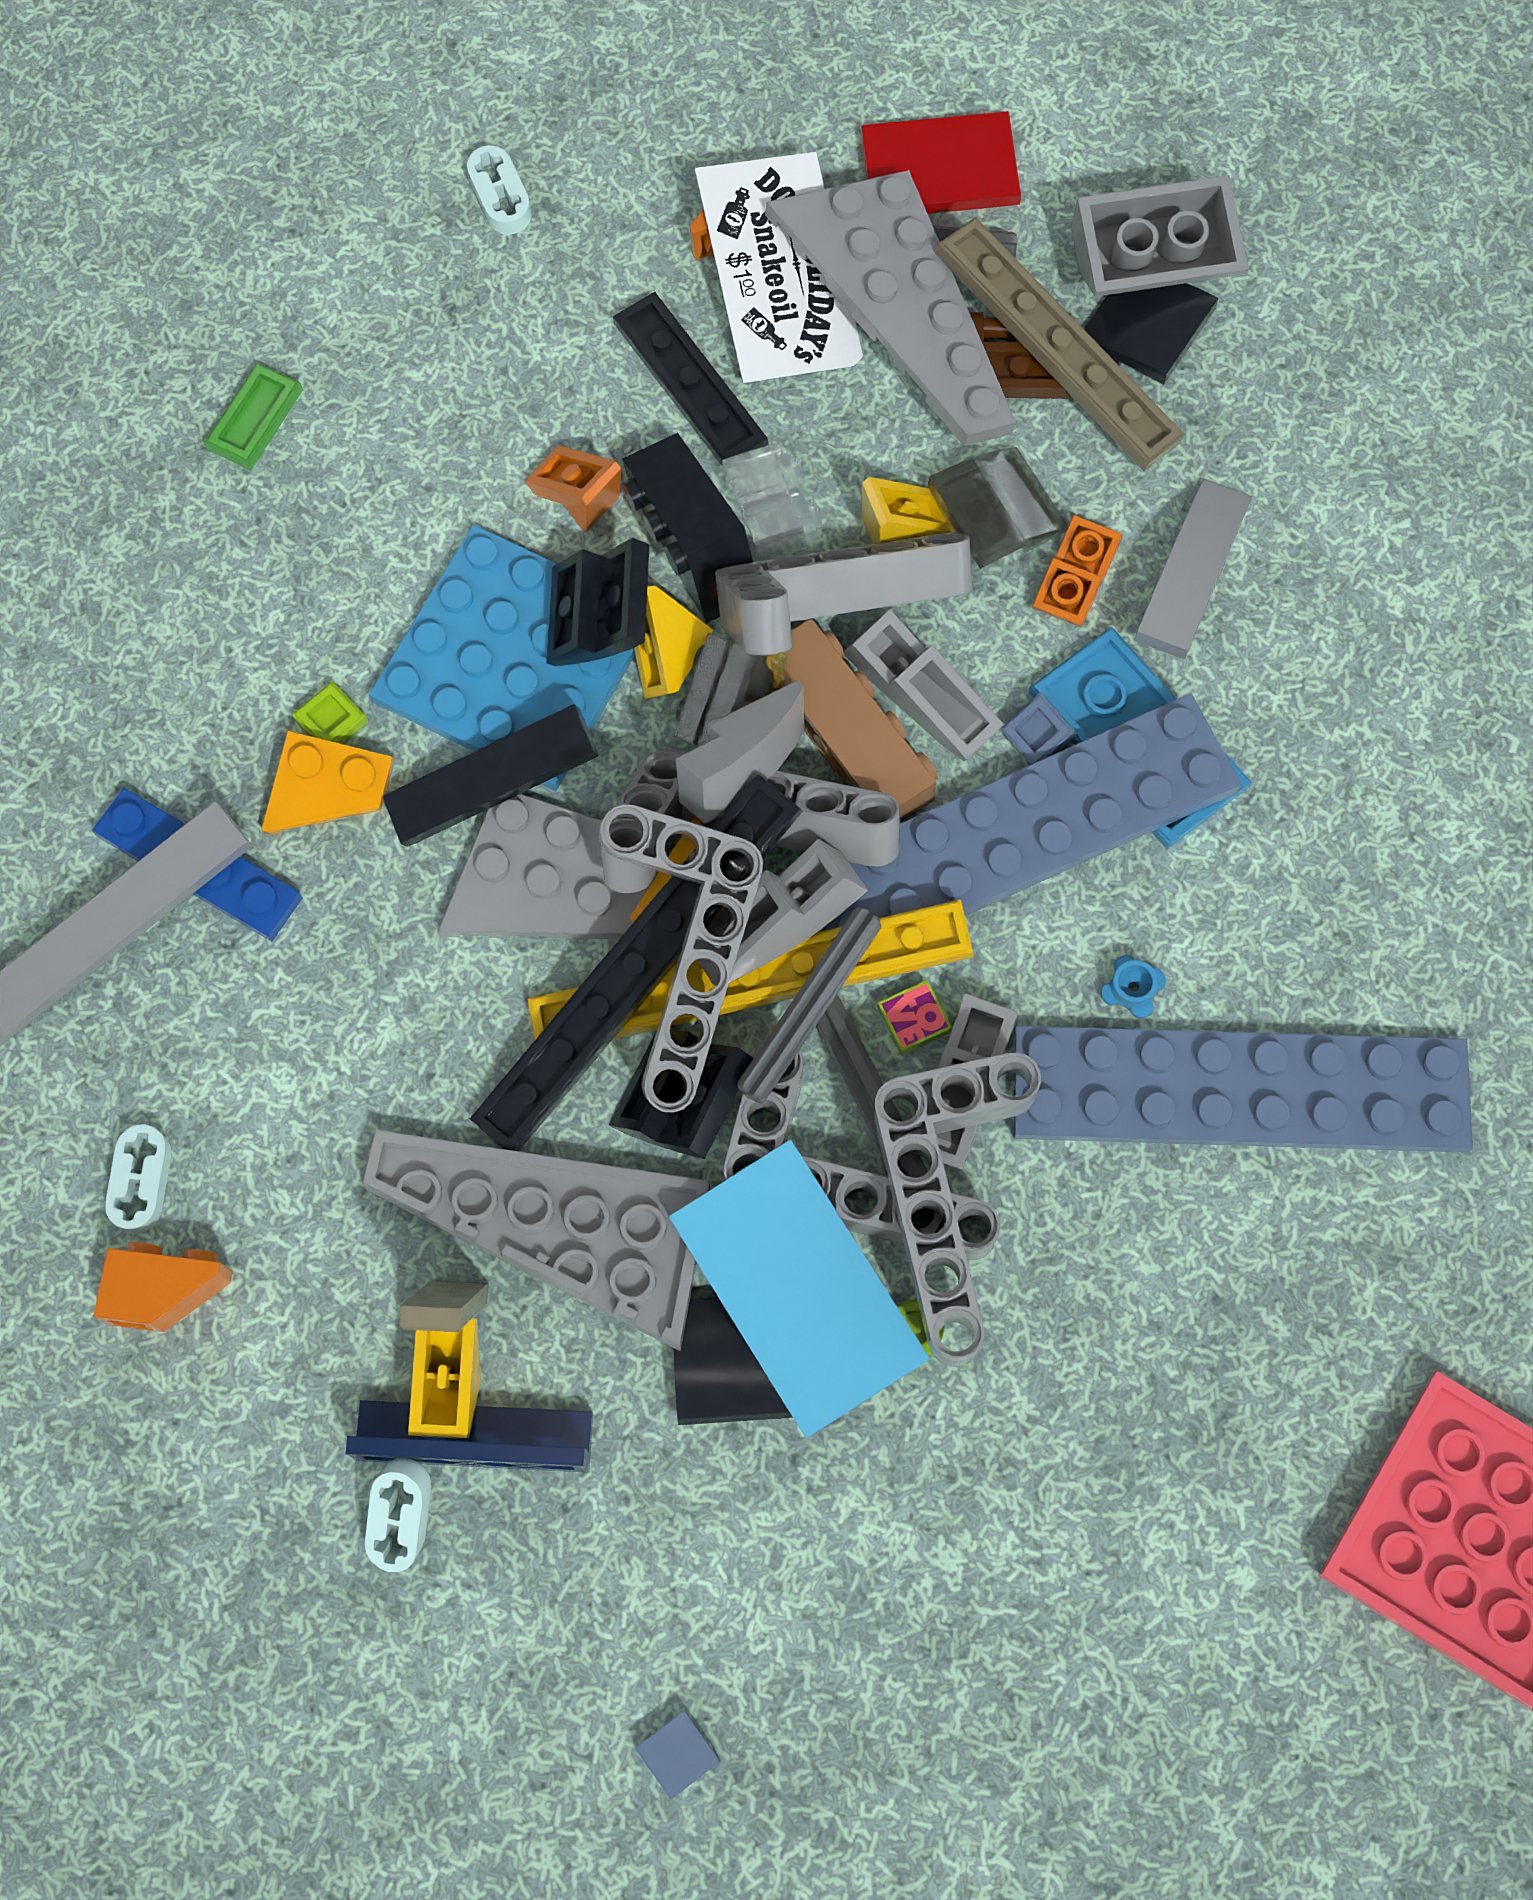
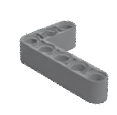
(767, 595)
(846, 817)
(698, 942)
(840, 1181)
(932, 1189)

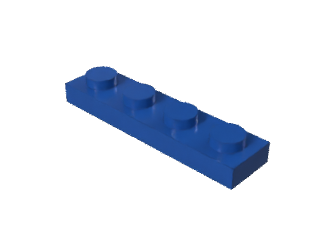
(237, 891)

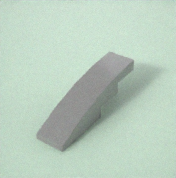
(1193, 569)

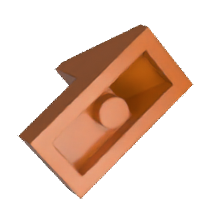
(579, 481)

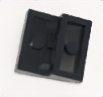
(1151, 326)
(598, 604)
(696, 1126)
(719, 1373)

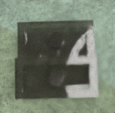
(997, 504)

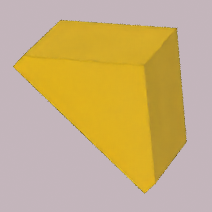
(900, 511)
(669, 644)
(445, 1382)

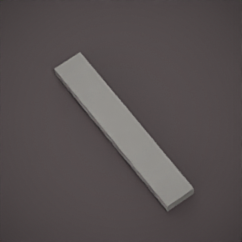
(117, 916)

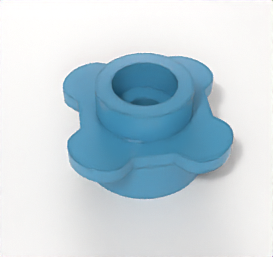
(1128, 971)

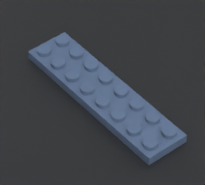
(1053, 814)
(1247, 1089)

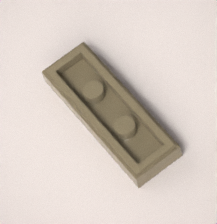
(443, 1306)

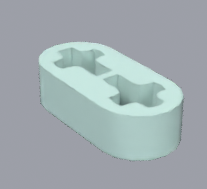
(490, 193)
(125, 1176)
(385, 1513)

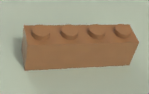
(849, 726)

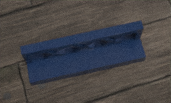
(496, 1440)

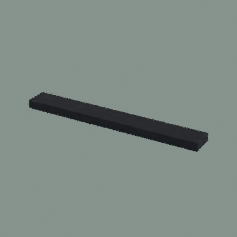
(623, 979)

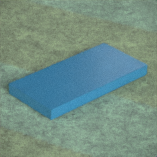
(1108, 687)

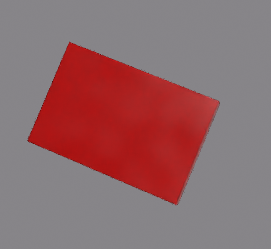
(952, 160)

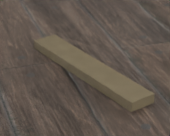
(1059, 344)

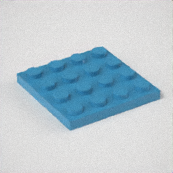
(480, 652)

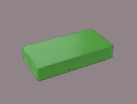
(253, 416)

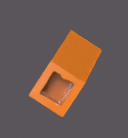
(155, 1289)

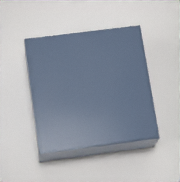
(1038, 730)
(677, 1754)

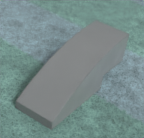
(923, 686)
(738, 749)
(790, 908)
(977, 1033)

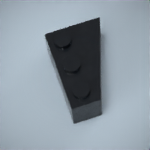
(686, 517)

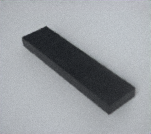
(689, 379)
(490, 775)

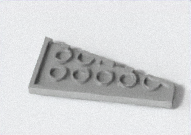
(884, 270)
(537, 875)
(562, 1220)

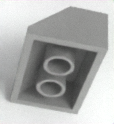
(1158, 236)

